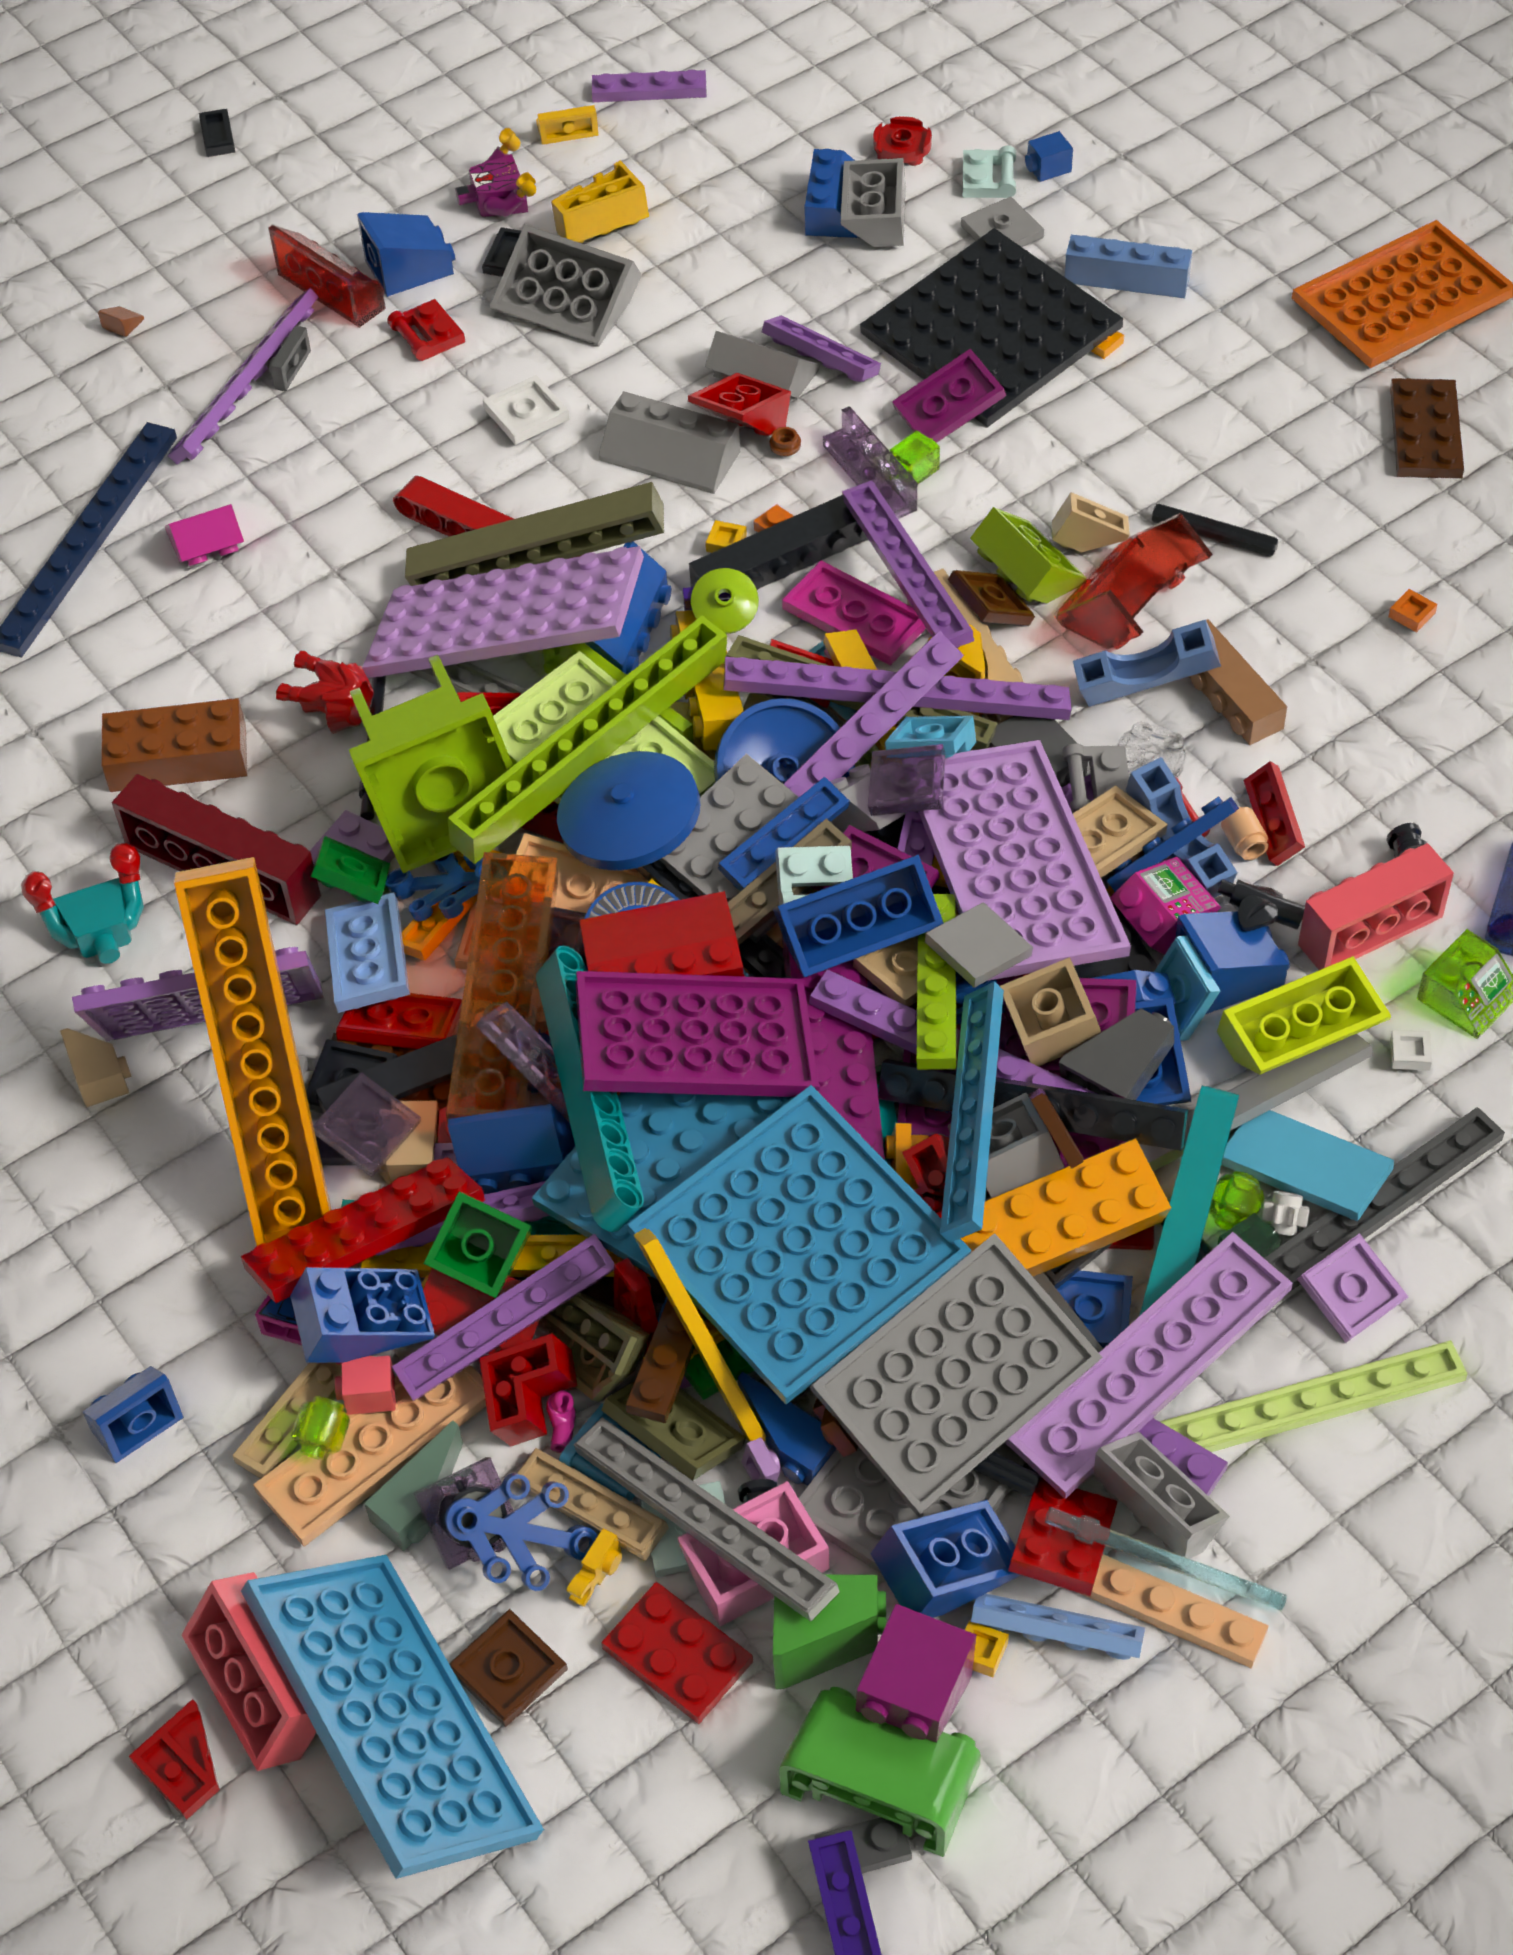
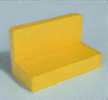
(567, 124)

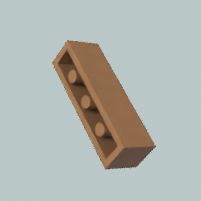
(1241, 694)

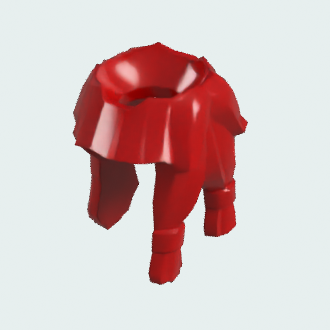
(331, 692)

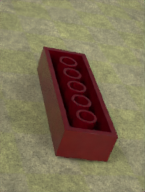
(197, 835)

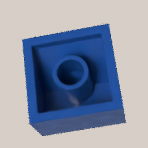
(133, 1413)

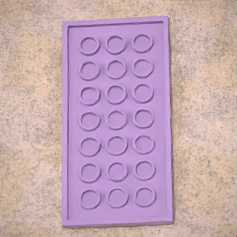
(505, 612)
(1018, 849)

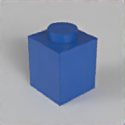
(1049, 156)

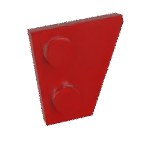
(633, 1296)

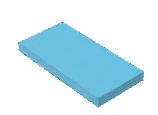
(1308, 1163)

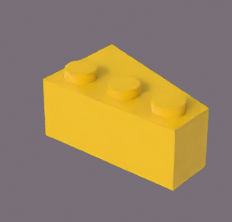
(600, 206)

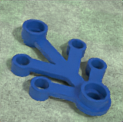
(450, 905)
(515, 1529)

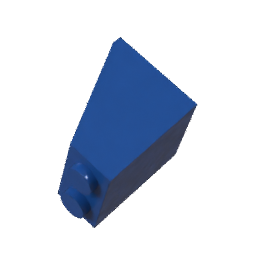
(404, 250)
(1237, 960)

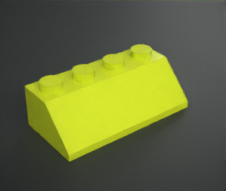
(1301, 1017)

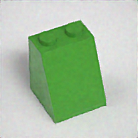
(836, 1636)

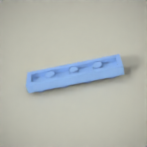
(1072, 1628)

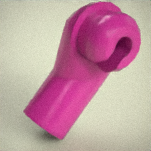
(562, 1418)

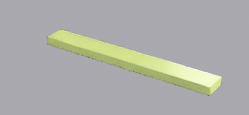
(1322, 1398)

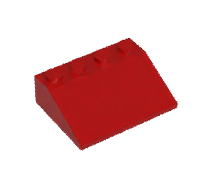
(665, 938)

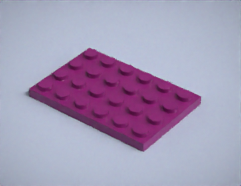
(694, 1034)

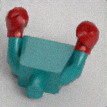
(95, 917)

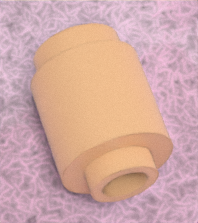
(1245, 833)

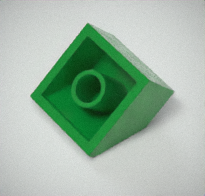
(478, 1245)

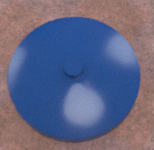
(776, 735)
(628, 810)

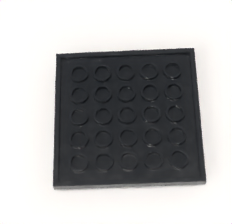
(1003, 307)

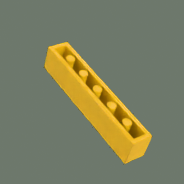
(708, 701)

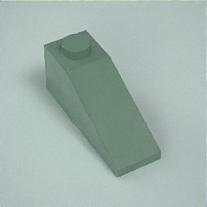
(394, 1506)

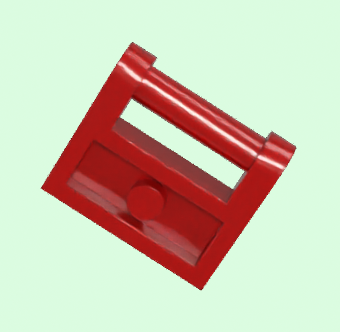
(433, 324)

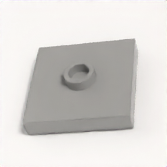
(1007, 218)

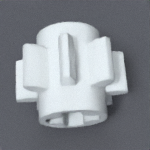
(1285, 1212)

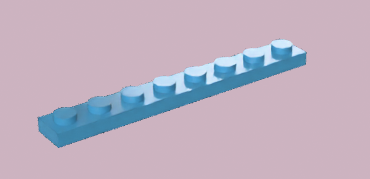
(972, 1113)

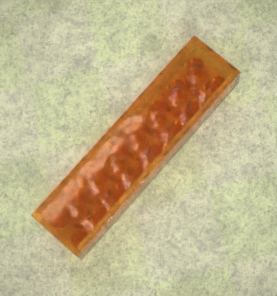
(505, 954)

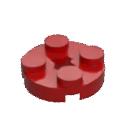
(889, 145)

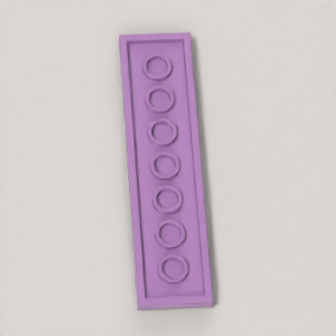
(1151, 1362)

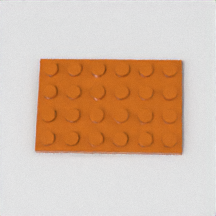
(1403, 293)

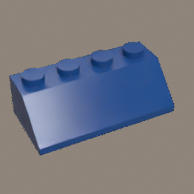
(642, 615)
(858, 916)

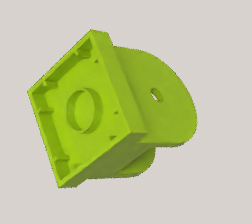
(426, 765)

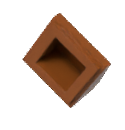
(119, 320)

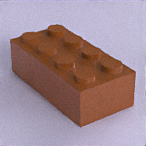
(175, 743)

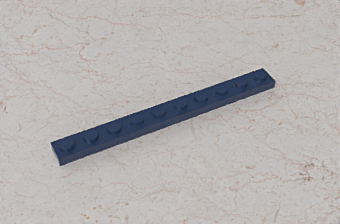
(84, 539)

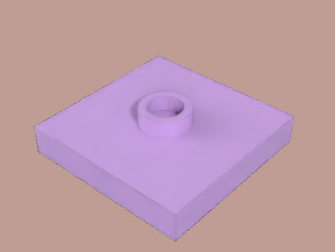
(1352, 1288)

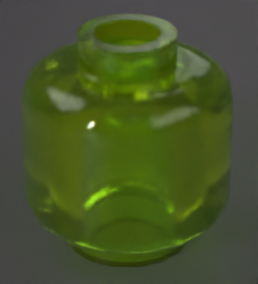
(1235, 1199)
(320, 1427)

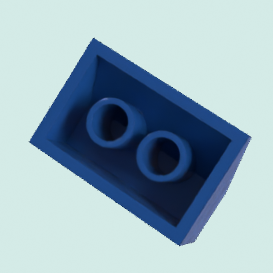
(825, 194)
(511, 1146)

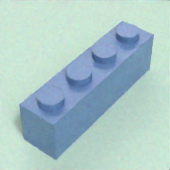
(1128, 266)

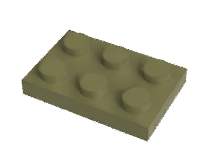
(691, 1438)

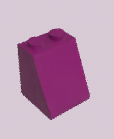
(916, 1674)

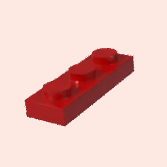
(1274, 812)

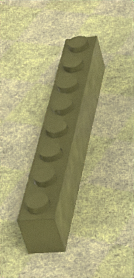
(541, 536)

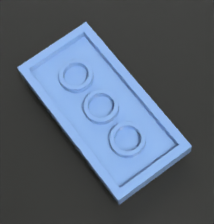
(366, 953)

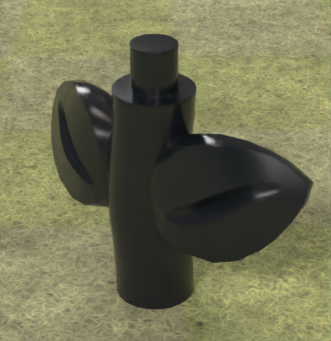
(1261, 905)

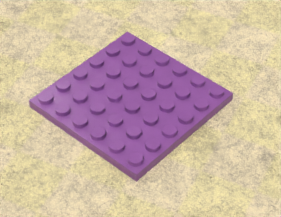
(175, 999)

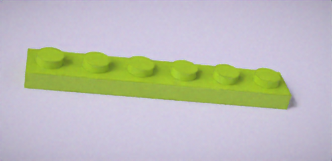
(936, 1000)

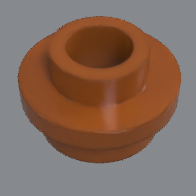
(785, 441)

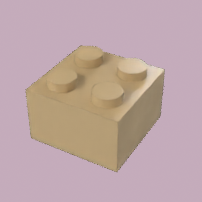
(1050, 1012)

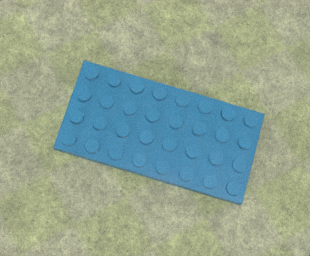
(391, 1714)

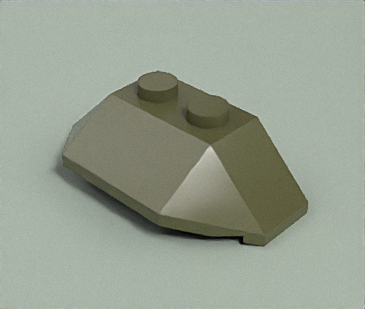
(601, 1340)

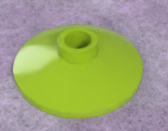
(728, 615)

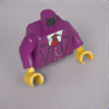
(497, 182)

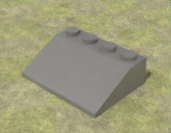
(565, 285)

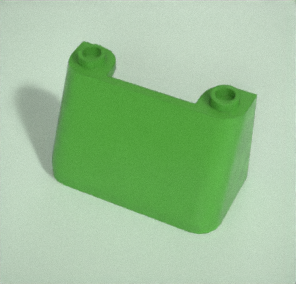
(881, 1769)

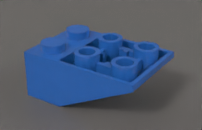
(359, 1312)

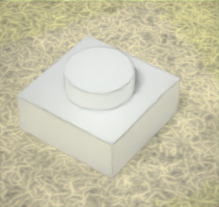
(1411, 1050)

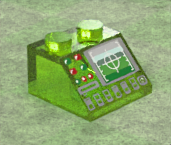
(1468, 984)

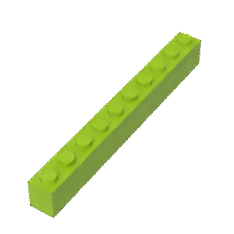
(587, 739)

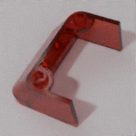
(1128, 579)

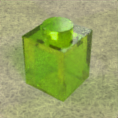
(918, 455)

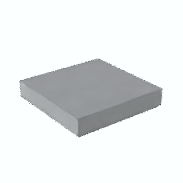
(978, 944)

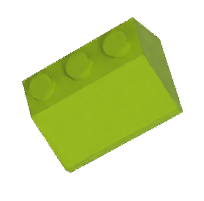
(1025, 557)

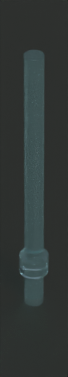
(1089, 1530)

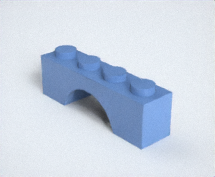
(1112, 676)
(1160, 793)

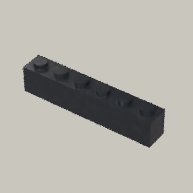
(786, 545)

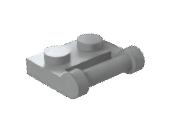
(1107, 770)

